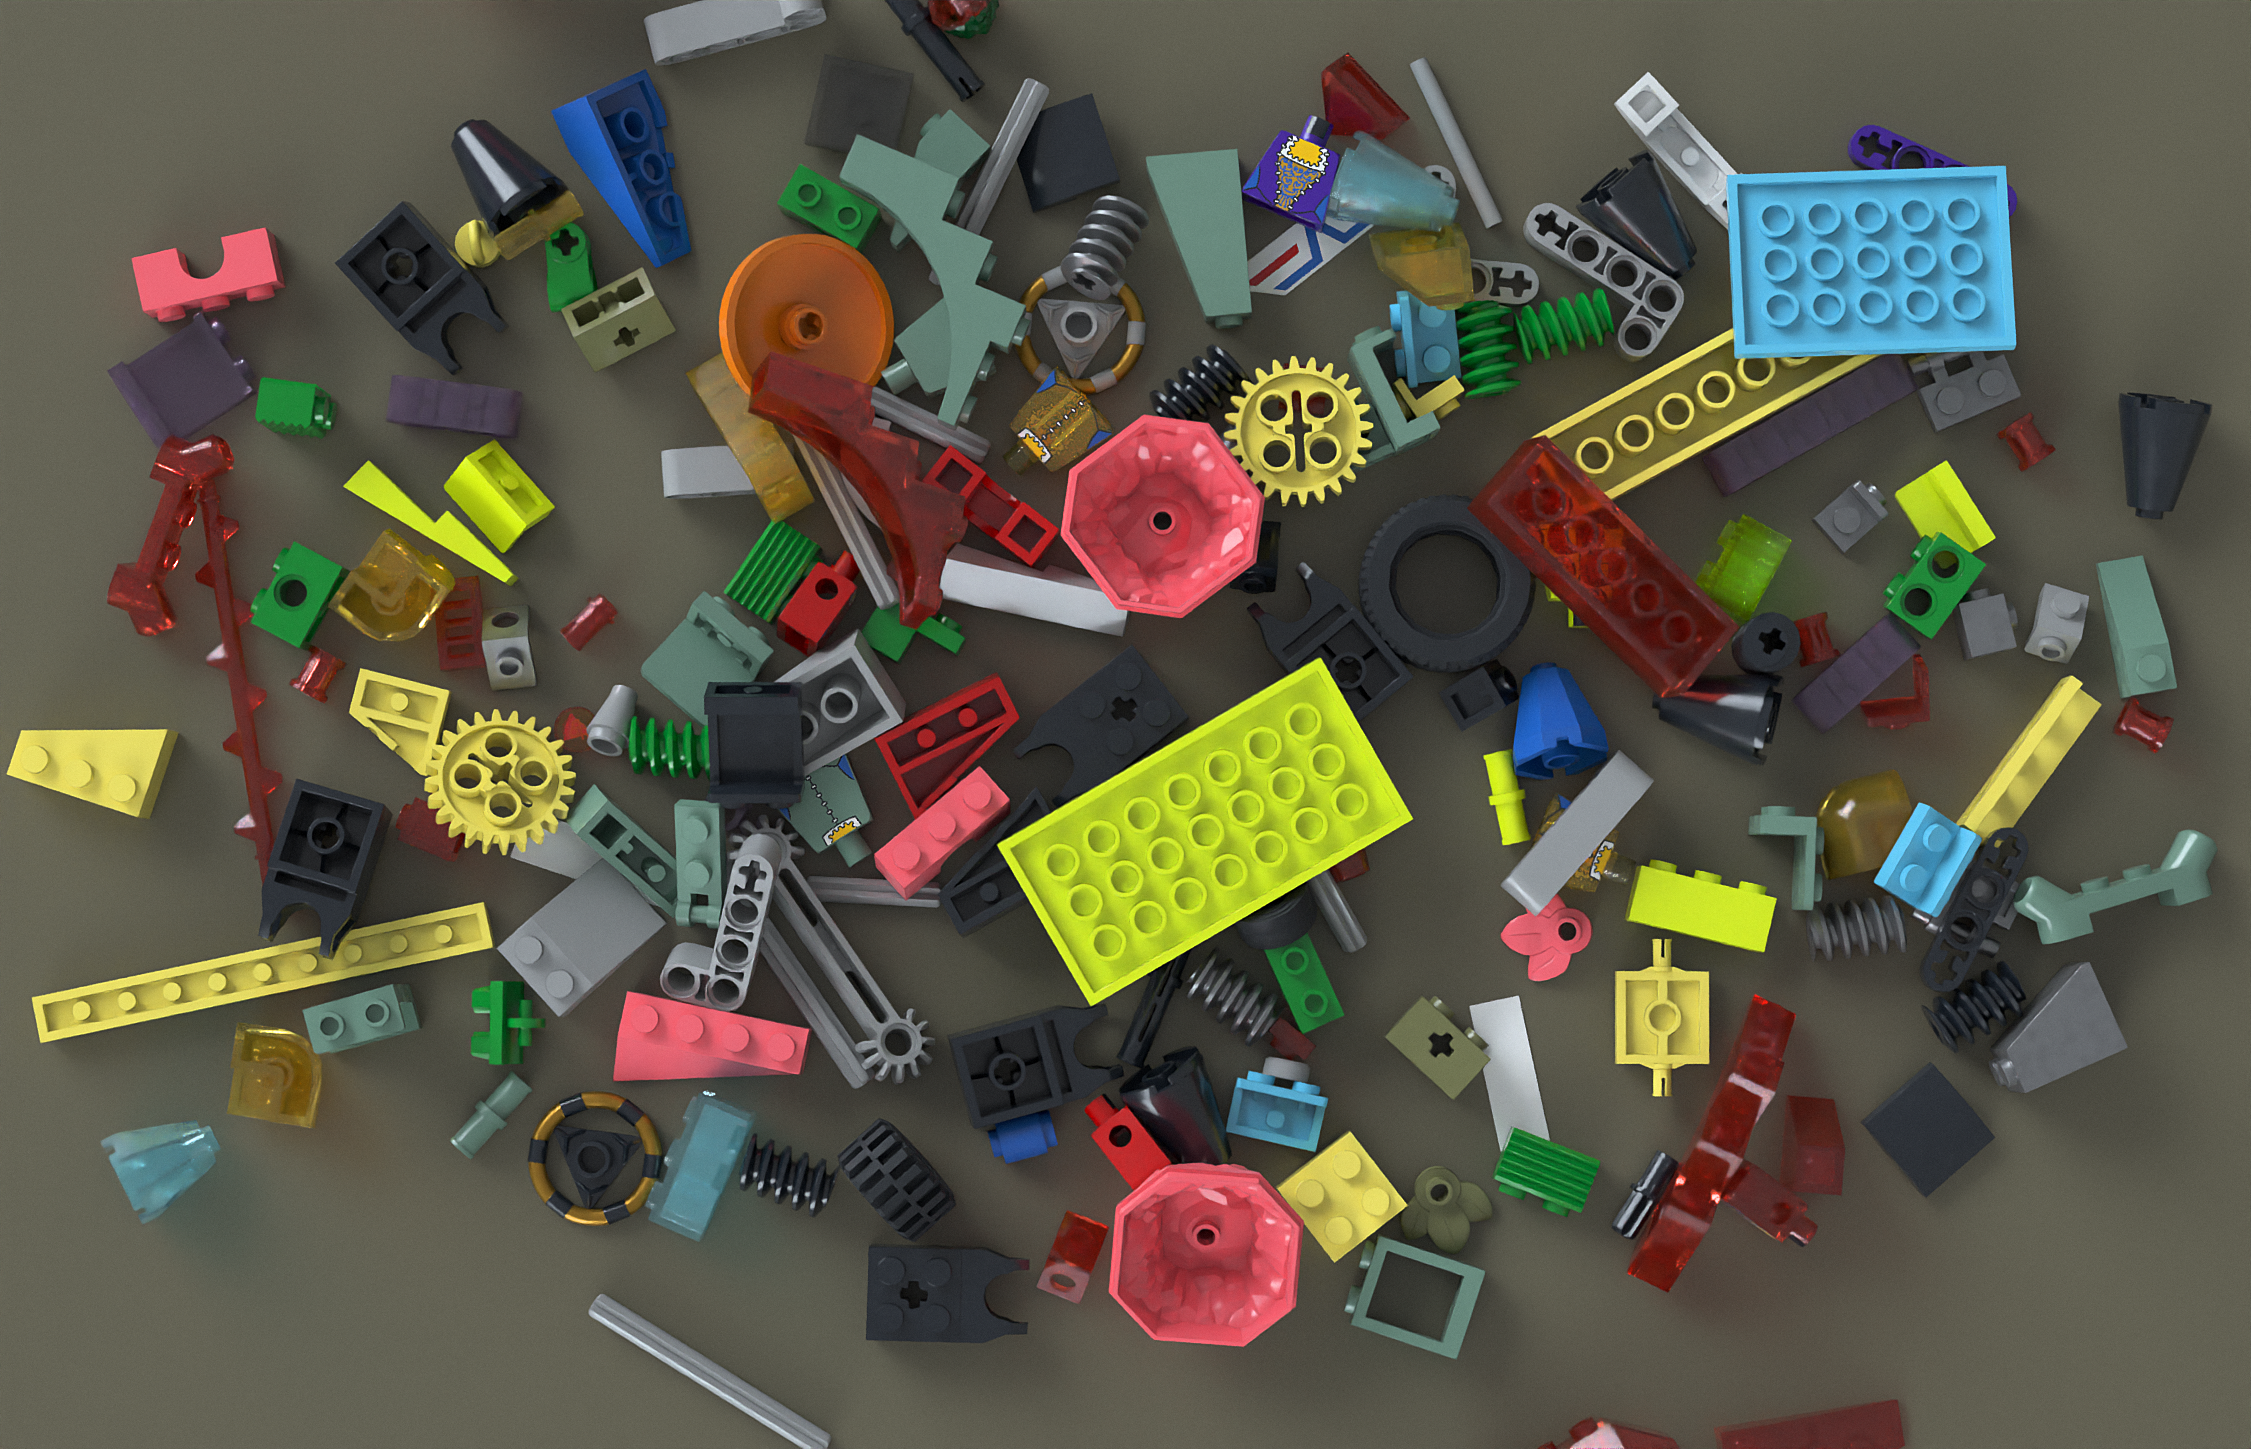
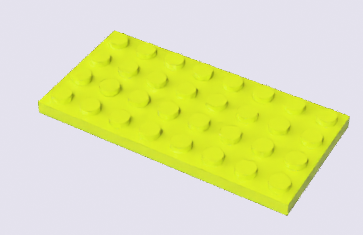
(1205, 831)

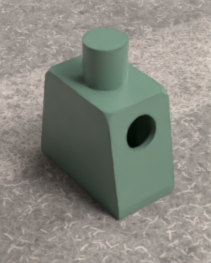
(925, 354)

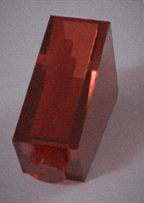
(1812, 1146)

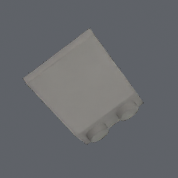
(844, 699)
(581, 937)

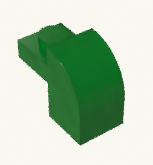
(894, 640)

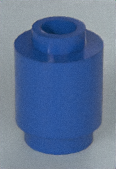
(1023, 1137)

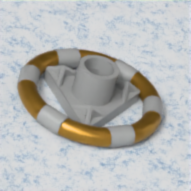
(1082, 330)

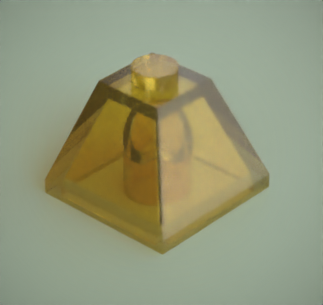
(1427, 264)

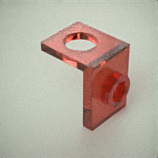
(1901, 711)
(1073, 1255)

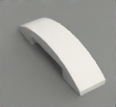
(1677, 144)

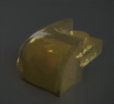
(393, 590)
(1862, 822)
(275, 1076)

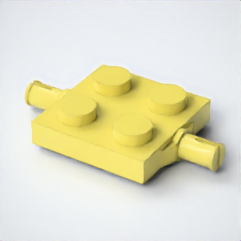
(1662, 1017)

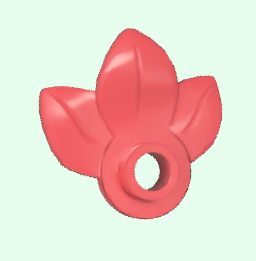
(1543, 941)

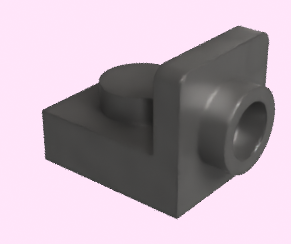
(1851, 515)

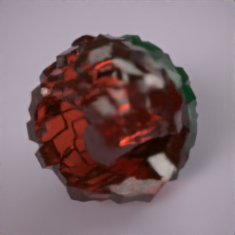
(963, 17)

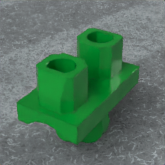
(509, 1022)

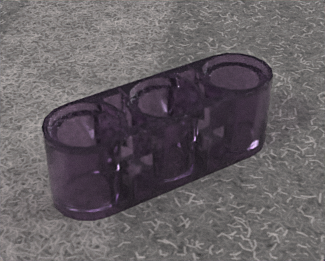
(454, 406)
(1856, 673)

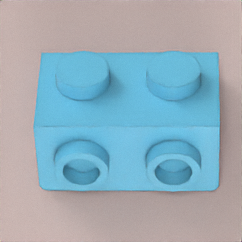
(1275, 1112)

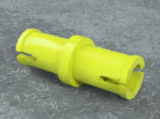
(1507, 797)

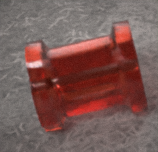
(2026, 441)
(1815, 640)
(318, 674)
(2143, 725)

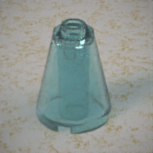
(1389, 190)

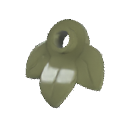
(1445, 1216)

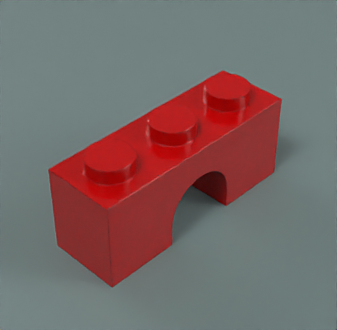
(993, 509)

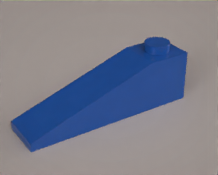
(623, 152)

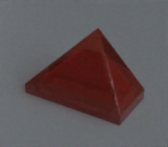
(1357, 101)

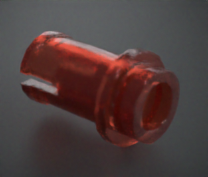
(589, 621)

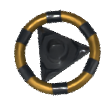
(594, 1158)

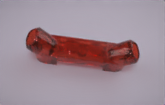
(139, 585)

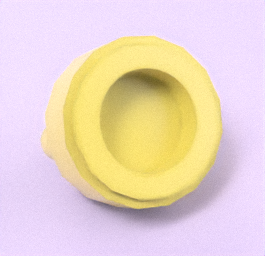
(476, 245)

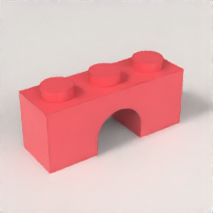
(248, 270)
(928, 841)

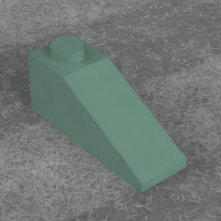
(950, 147)
(2135, 628)
(626, 847)

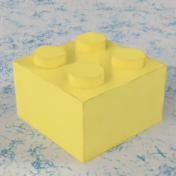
(1341, 1196)

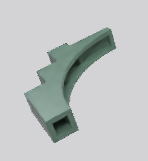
(921, 202)

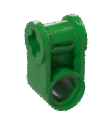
(571, 275)

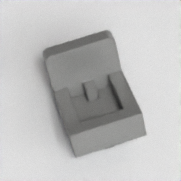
(2057, 624)

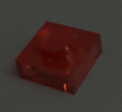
(1289, 1040)

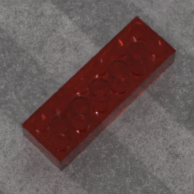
(1603, 567)

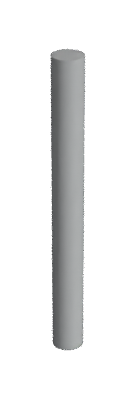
(1456, 143)

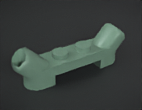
(2177, 882)

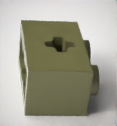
(618, 320)
(1448, 1072)

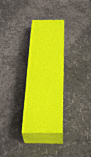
(448, 531)

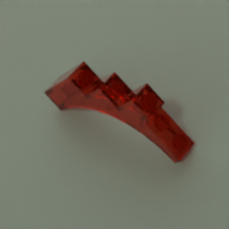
(882, 466)
(1716, 1146)

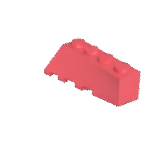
(688, 1041)

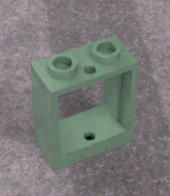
(1460, 1310)

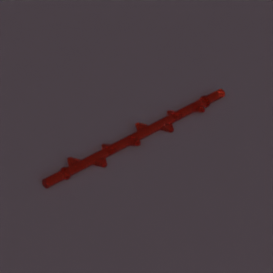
(230, 658)

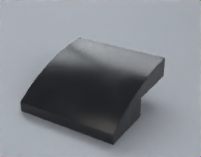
(1066, 154)
(1927, 1129)

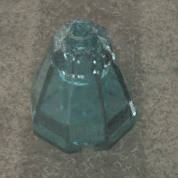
(160, 1163)

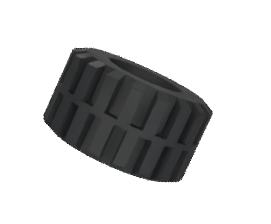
(896, 1180)

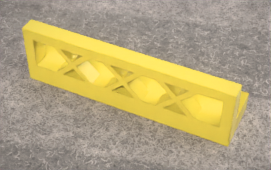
(2031, 760)

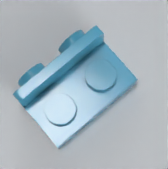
(1427, 341)
(1927, 860)

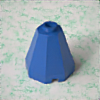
(1555, 726)

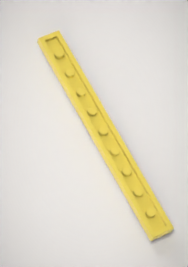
(261, 973)

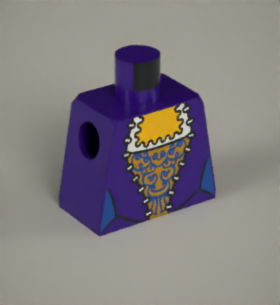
(1296, 176)

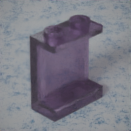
(185, 381)

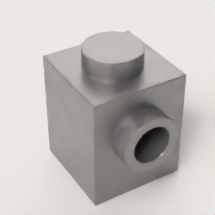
(1985, 624)

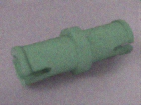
(491, 1115)

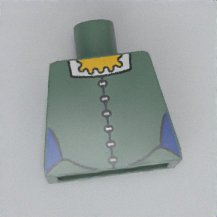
(833, 811)

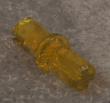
(538, 225)

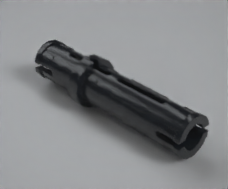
(933, 41)
(1134, 1050)

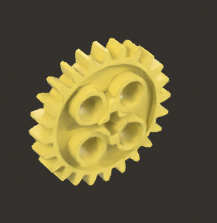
(1340, 429)
(471, 808)

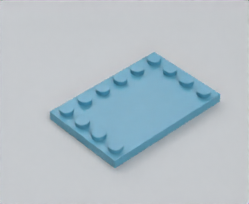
(1870, 262)

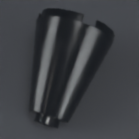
(502, 175)
(1641, 215)
(2158, 448)
(1727, 712)
(1180, 1107)

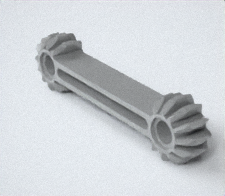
(836, 958)

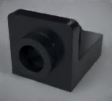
(1263, 574)
(1480, 694)

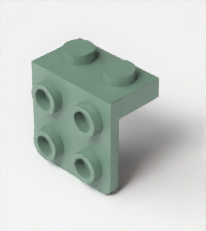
(706, 649)
(1807, 844)

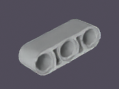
(704, 473)

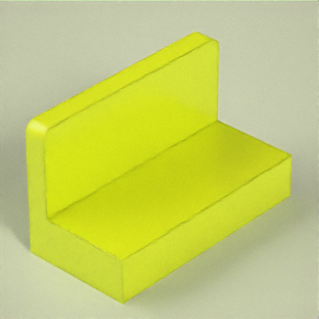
(497, 495)
(1942, 505)

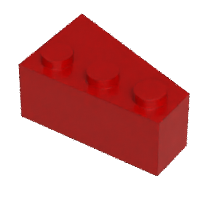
(945, 739)

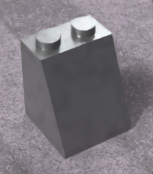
(2059, 1033)

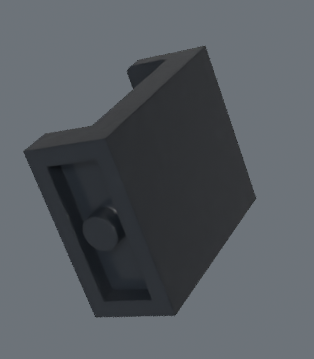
(755, 743)

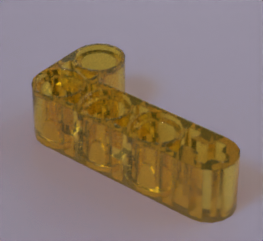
(751, 440)

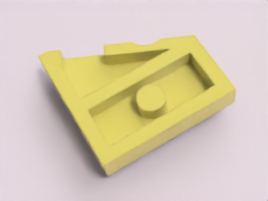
(401, 714)

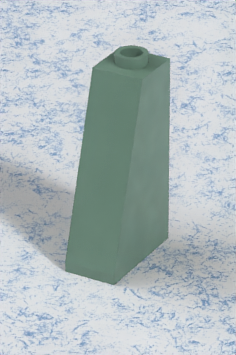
(1206, 221)

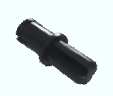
(1645, 1195)

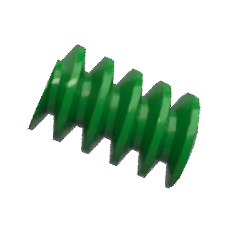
(1563, 325)
(1487, 349)
(669, 748)

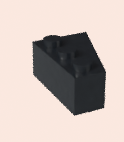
(985, 884)

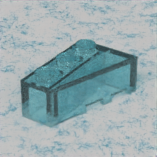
(700, 1164)

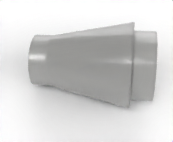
(612, 723)

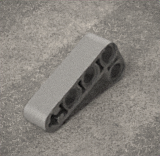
(725, 24)
(1598, 274)
(1577, 832)
(736, 922)

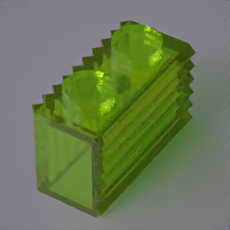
(1743, 566)

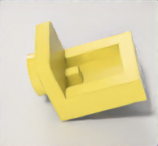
(1440, 400)

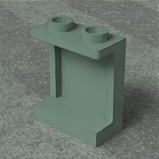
(1377, 390)
(362, 1019)

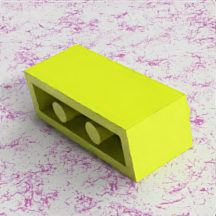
(1701, 906)

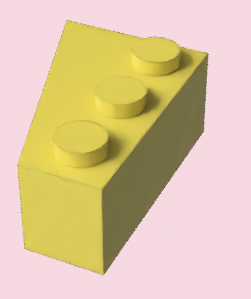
(98, 766)

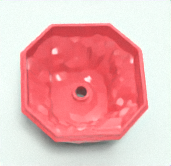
(1173, 471)
(1211, 1282)

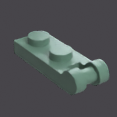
(700, 862)

